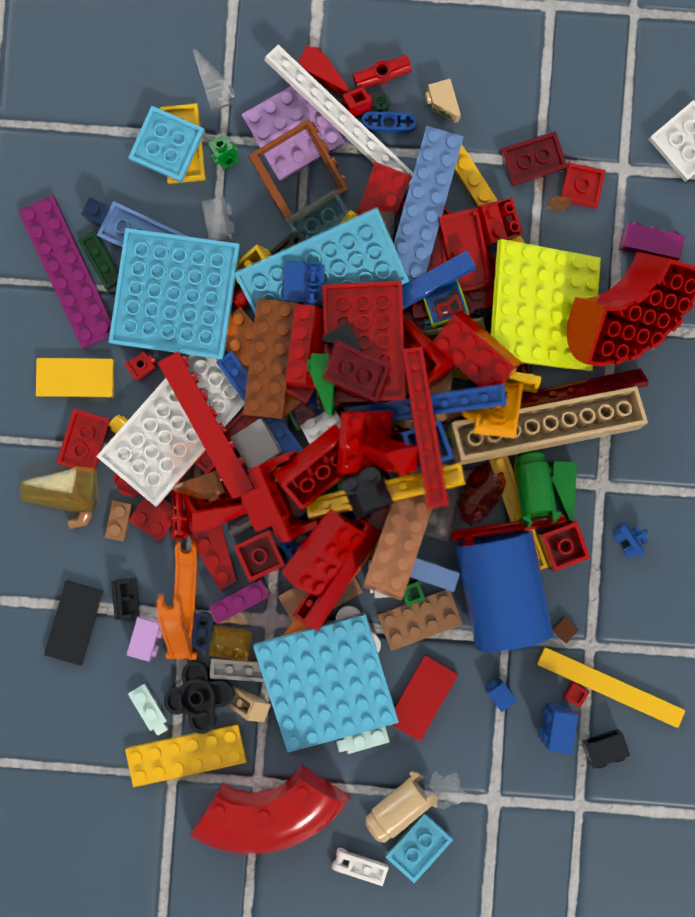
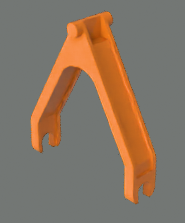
(177, 620)

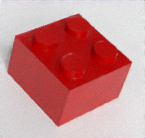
(563, 545)
(260, 555)

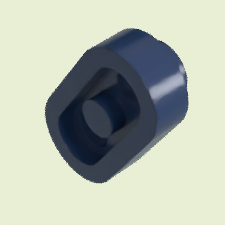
(202, 630)

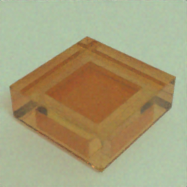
(558, 203)

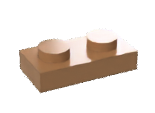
(118, 520)

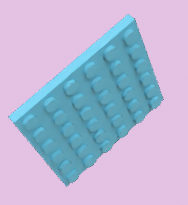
(174, 293)
(326, 682)

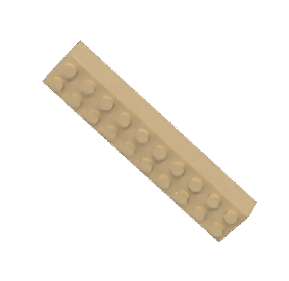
(552, 426)

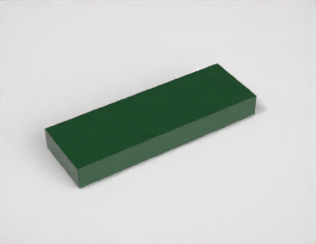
(100, 260)

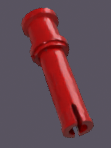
(178, 518)

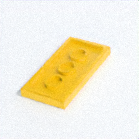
(190, 113)
(74, 377)

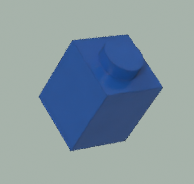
(500, 694)

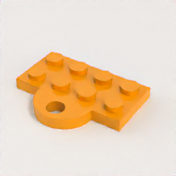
(499, 419)

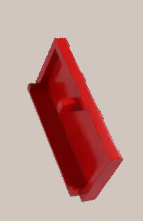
(463, 233)

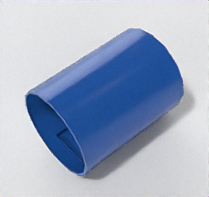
(504, 592)

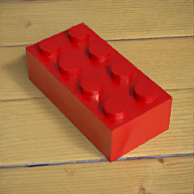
(475, 351)
(312, 469)
(323, 553)

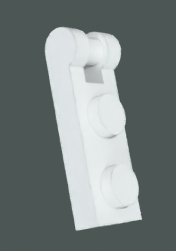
(360, 867)

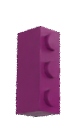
(651, 241)
(239, 600)

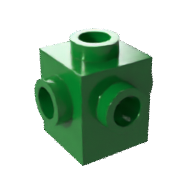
(223, 152)

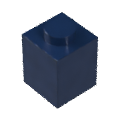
(95, 211)

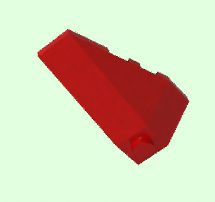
(436, 364)
(208, 515)

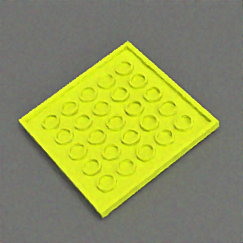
(535, 300)

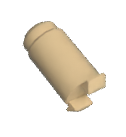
(399, 809)

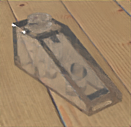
(215, 85)

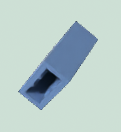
(435, 574)

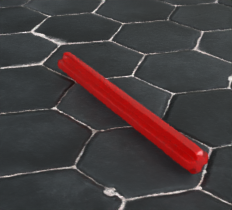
(504, 528)

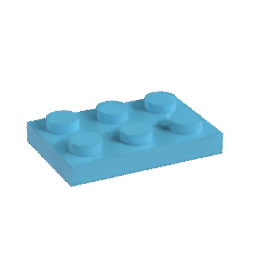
(419, 847)

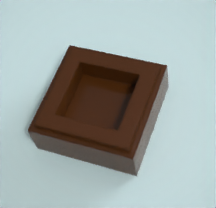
(565, 629)

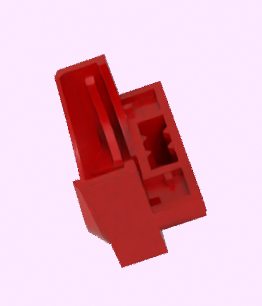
(267, 506)

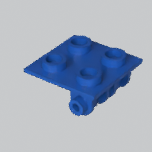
(304, 282)

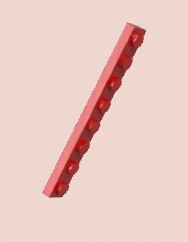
(425, 428)

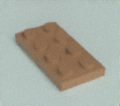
(421, 620)

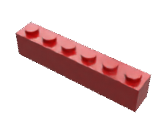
(314, 609)

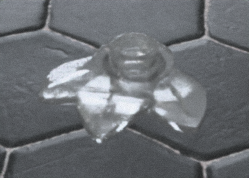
(448, 787)

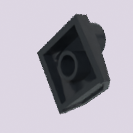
(366, 491)

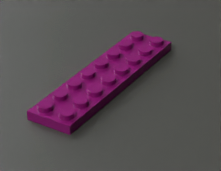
(67, 271)

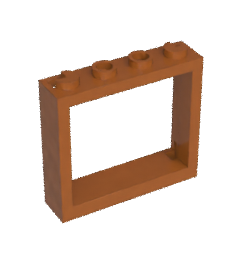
(321, 147)

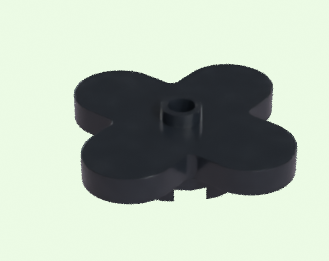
(185, 698)

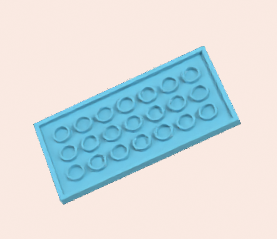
(350, 251)

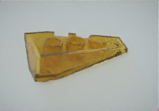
(66, 490)

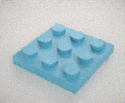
(166, 144)

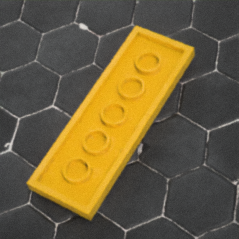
(185, 755)

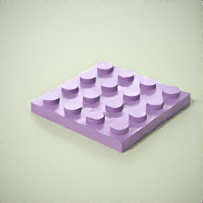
(280, 115)

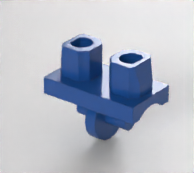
(635, 547)

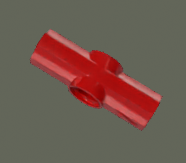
(393, 68)

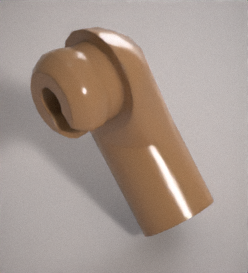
(82, 520)

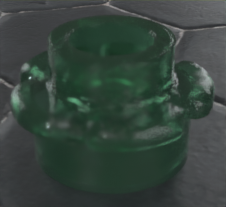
(381, 99)

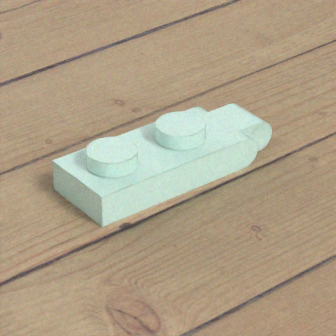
(149, 709)
(363, 740)

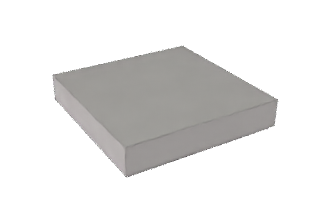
(256, 443)

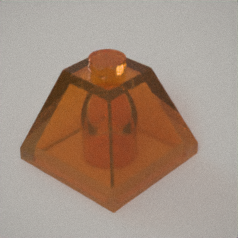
(202, 487)

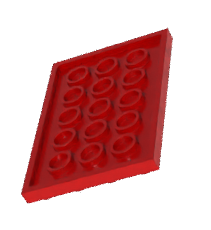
(376, 319)

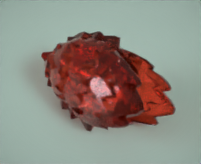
(480, 494)

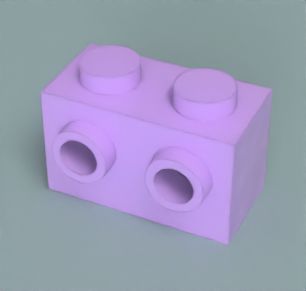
(145, 638)

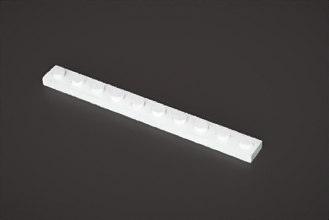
(333, 110)

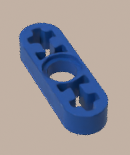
(393, 115)

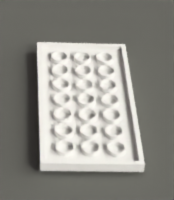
(159, 440)

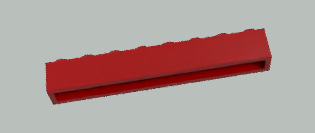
(205, 425)

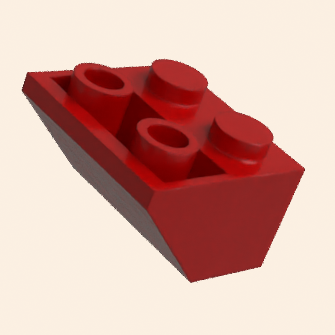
(499, 221)

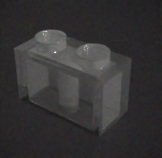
(217, 219)

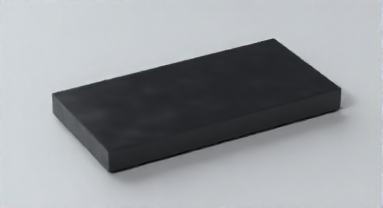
(73, 622)

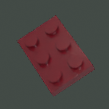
(533, 158)
(355, 371)

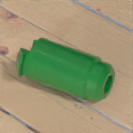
(534, 487)

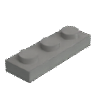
(235, 670)

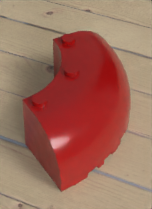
(633, 312)
(271, 817)

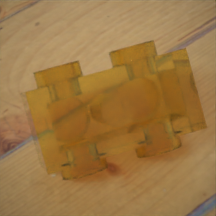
(230, 643)

